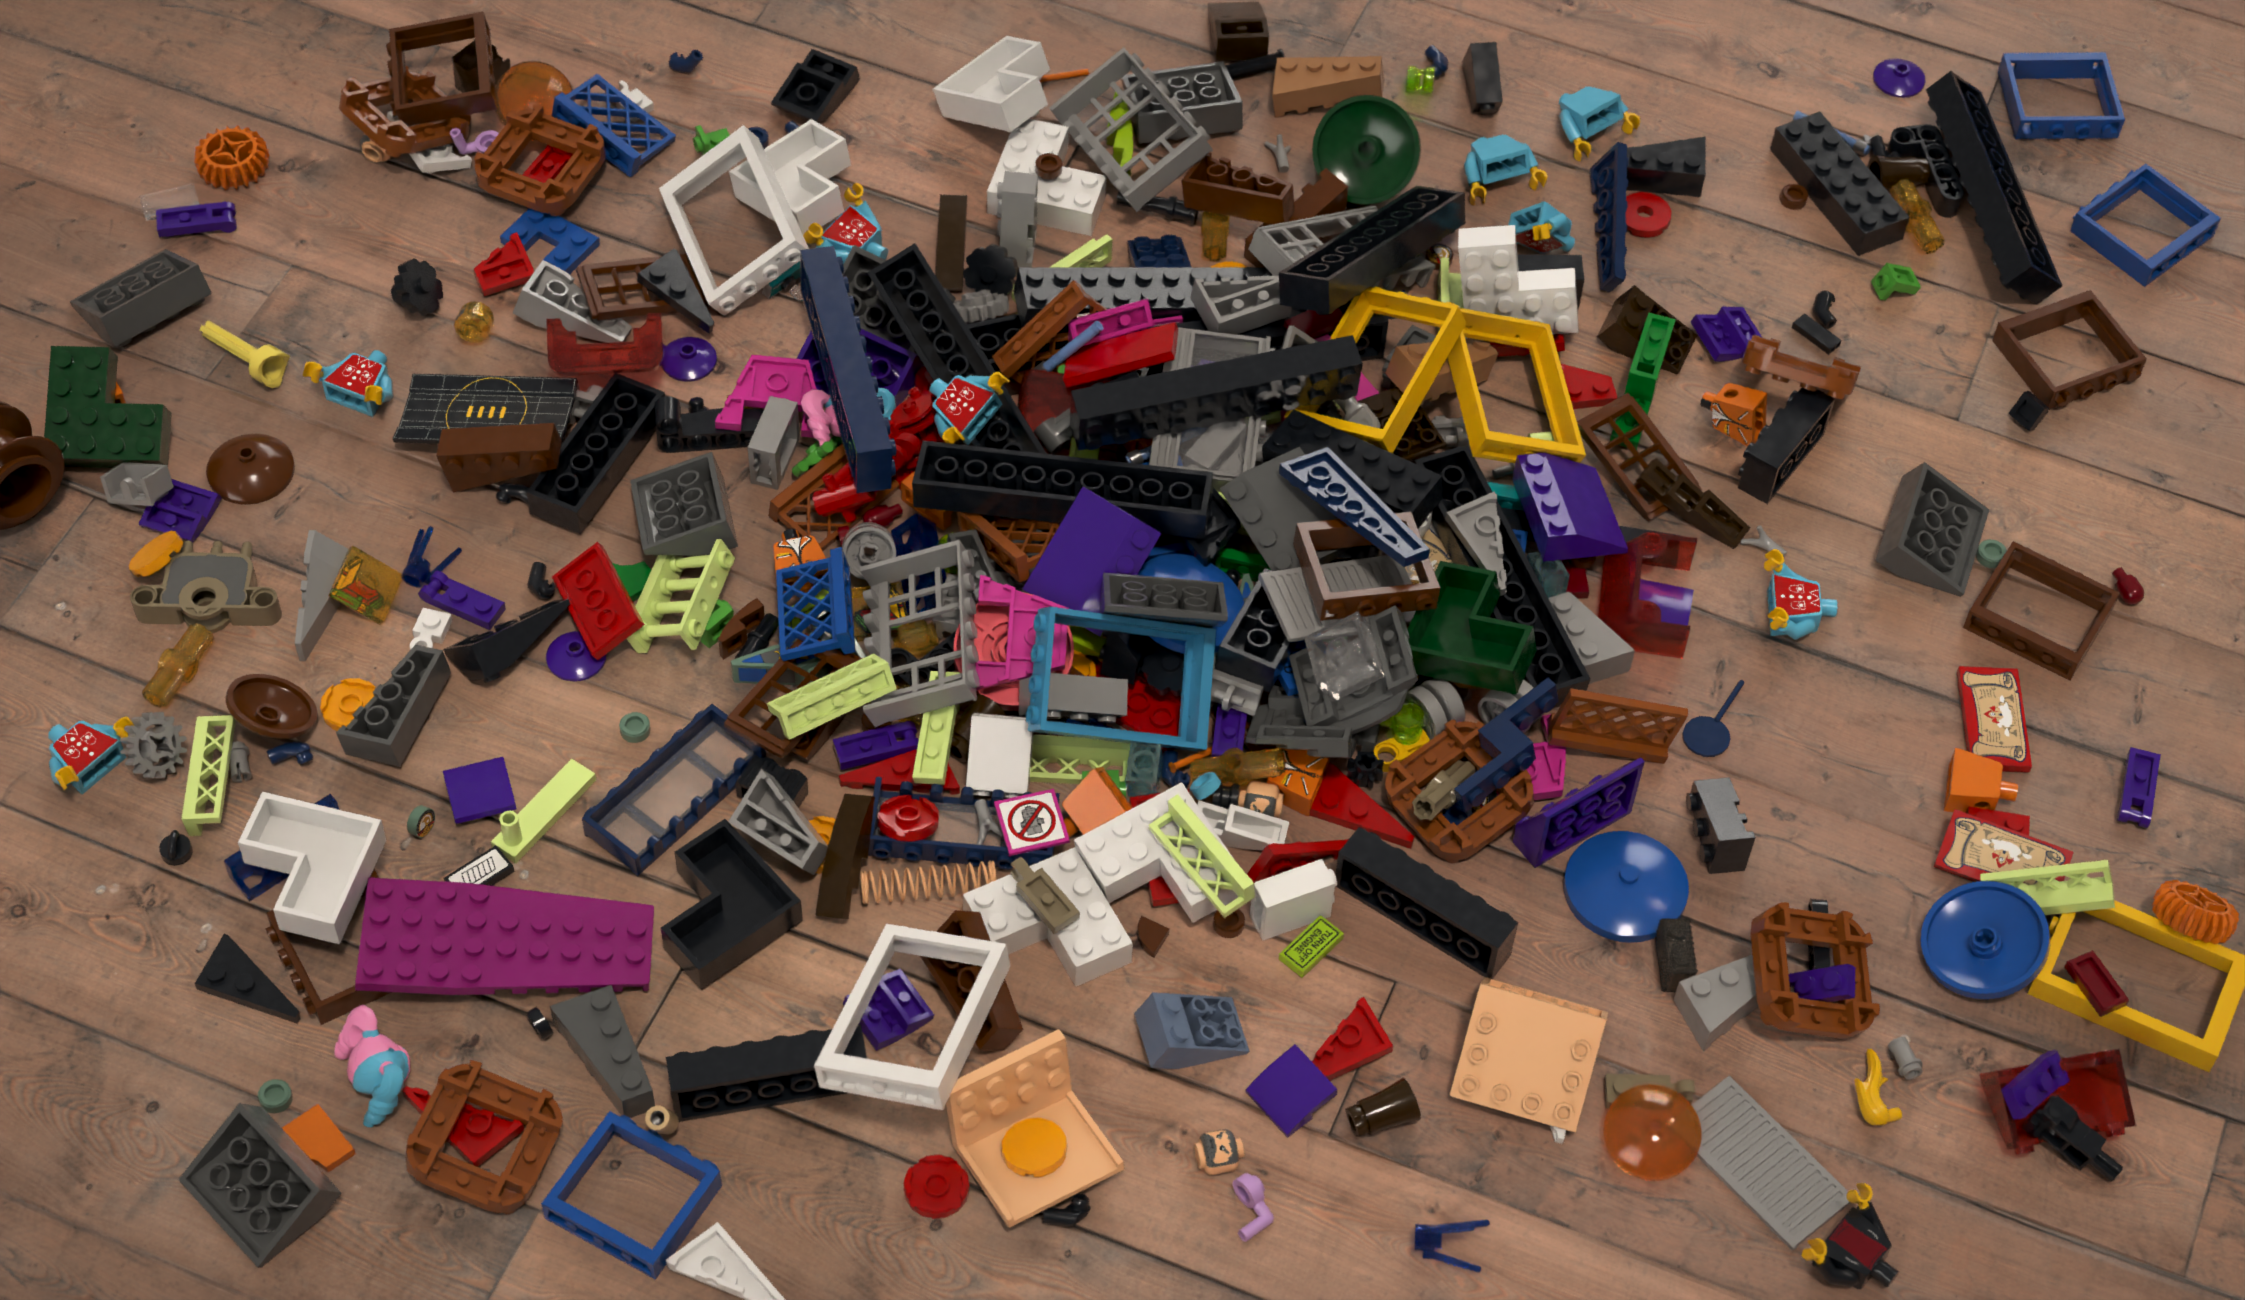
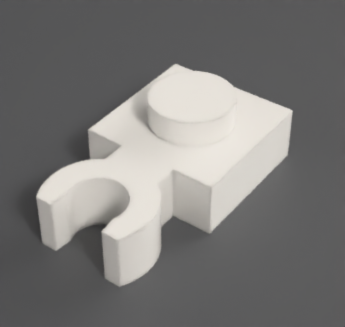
(637, 97)
(430, 628)

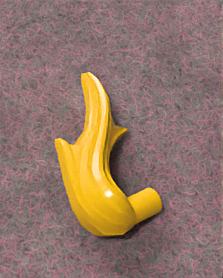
(1868, 1095)

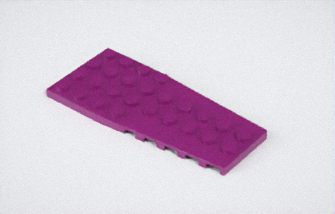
(496, 937)

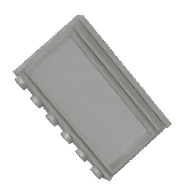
(1224, 446)

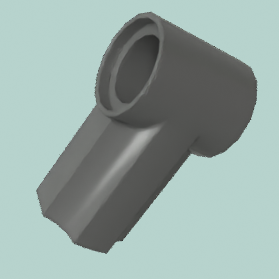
(1055, 432)

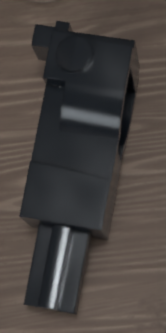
(2063, 1130)

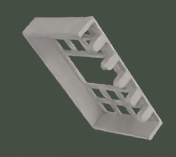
(1158, 175)
(1270, 245)
(938, 692)

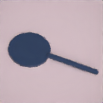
(1709, 735)

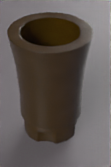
(1893, 169)
(961, 733)
(1384, 1109)

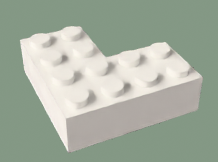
(998, 86)
(802, 167)
(1063, 203)
(1497, 286)
(325, 854)
(1128, 855)
(1085, 948)

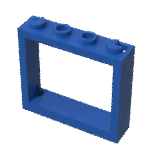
(2061, 67)
(2168, 195)
(607, 1238)

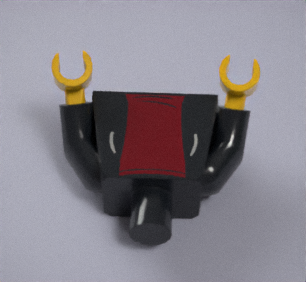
(1855, 1247)

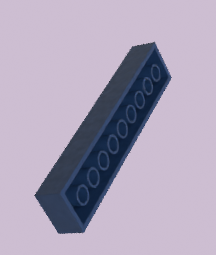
(847, 369)

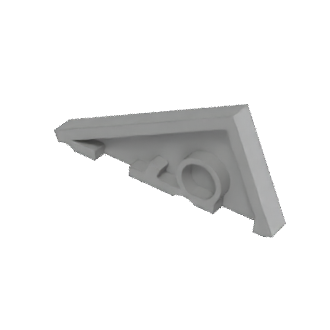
(1479, 532)

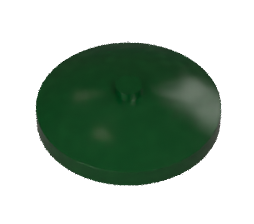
(1368, 147)

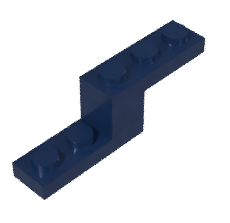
(1507, 745)

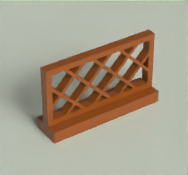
(1043, 330)
(802, 490)
(998, 543)
(1615, 737)

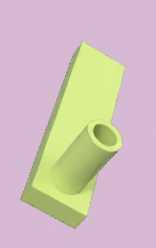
(935, 742)
(524, 829)

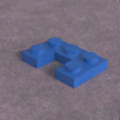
(570, 241)

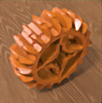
(231, 157)
(2195, 911)

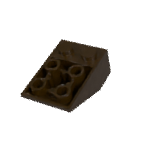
(1238, 30)
(1626, 322)
(1421, 434)

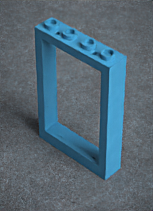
(1195, 682)

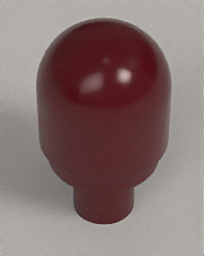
(883, 514)
(2128, 586)

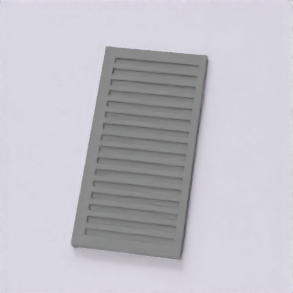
(1293, 602)
(1765, 1165)

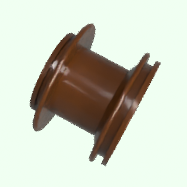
(28, 468)

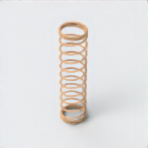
(865, 876)

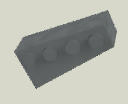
(399, 708)
(604, 1044)

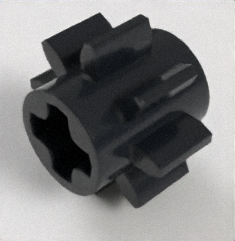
(1365, 769)

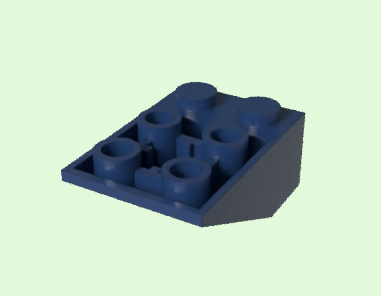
(1159, 252)

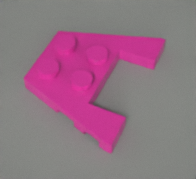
(765, 378)
(1020, 634)
(1548, 767)

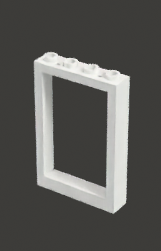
(702, 173)
(902, 1082)

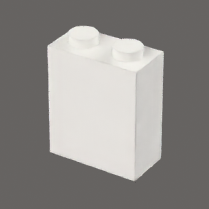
(999, 755)
(1292, 899)

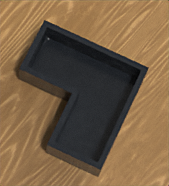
(739, 909)

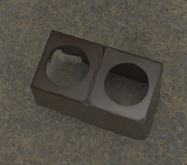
(466, 68)

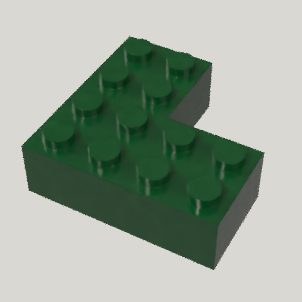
(90, 423)
(1461, 639)

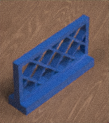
(617, 148)
(836, 602)

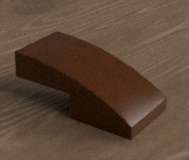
(736, 630)

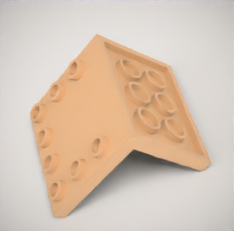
(1529, 1054)
(1019, 1087)

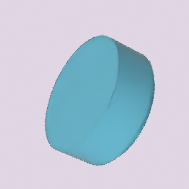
(1205, 785)

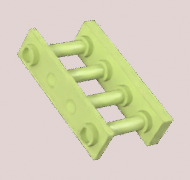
(665, 580)

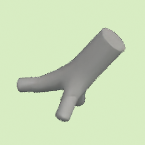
(1280, 153)
(1763, 542)
(985, 821)

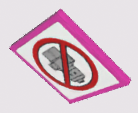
(1031, 822)

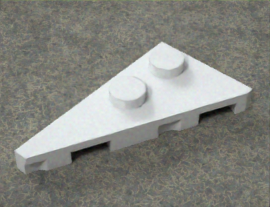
(437, 158)
(722, 1264)

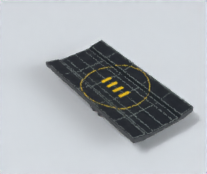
(482, 401)

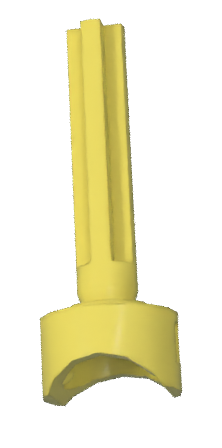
(265, 363)

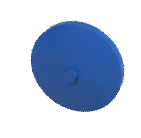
(1190, 568)
(1625, 885)
(1985, 940)

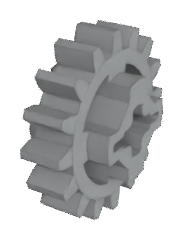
(981, 306)
(150, 746)

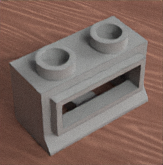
(127, 479)

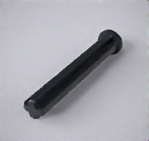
(1254, 65)

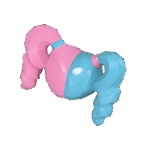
(825, 422)
(374, 1063)

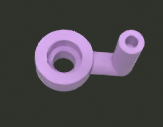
(481, 143)
(1250, 1192)

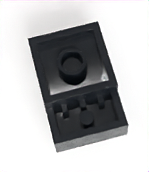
(816, 86)

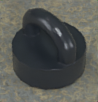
(175, 848)

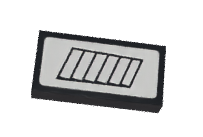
(484, 870)

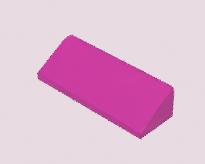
(1115, 321)

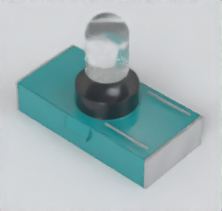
(786, 282)

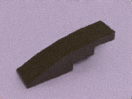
(951, 241)
(1689, 502)
(844, 855)

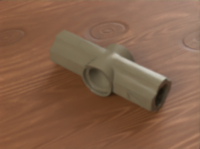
(1440, 791)

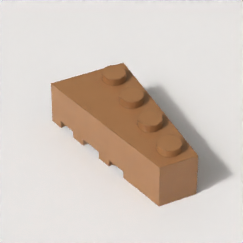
(1324, 81)
(1408, 358)

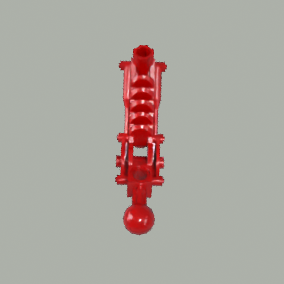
(909, 426)

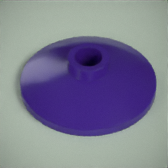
(1899, 78)
(689, 359)
(569, 664)

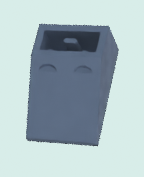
(1189, 1030)

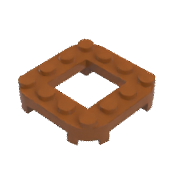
(359, 105)
(553, 195)
(1763, 355)
(1482, 827)
(1773, 994)
(502, 1096)

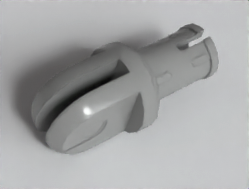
(1358, 412)

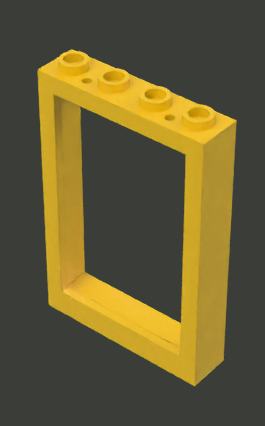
(1409, 308)
(1550, 377)
(2135, 1024)

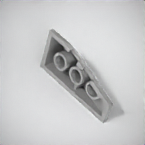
(554, 295)
(323, 563)

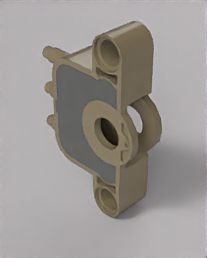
(212, 579)

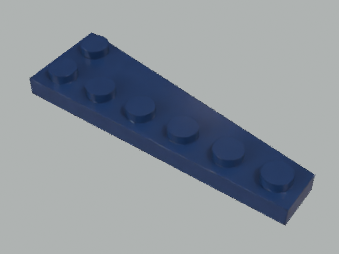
(1610, 185)
(1347, 497)

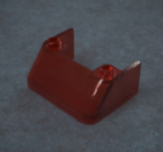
(1619, 604)

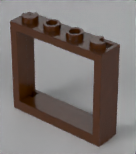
(438, 33)
(2079, 306)
(1368, 602)
(2024, 641)
(332, 1006)

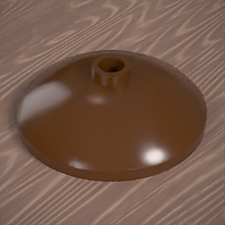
(250, 469)
(271, 706)

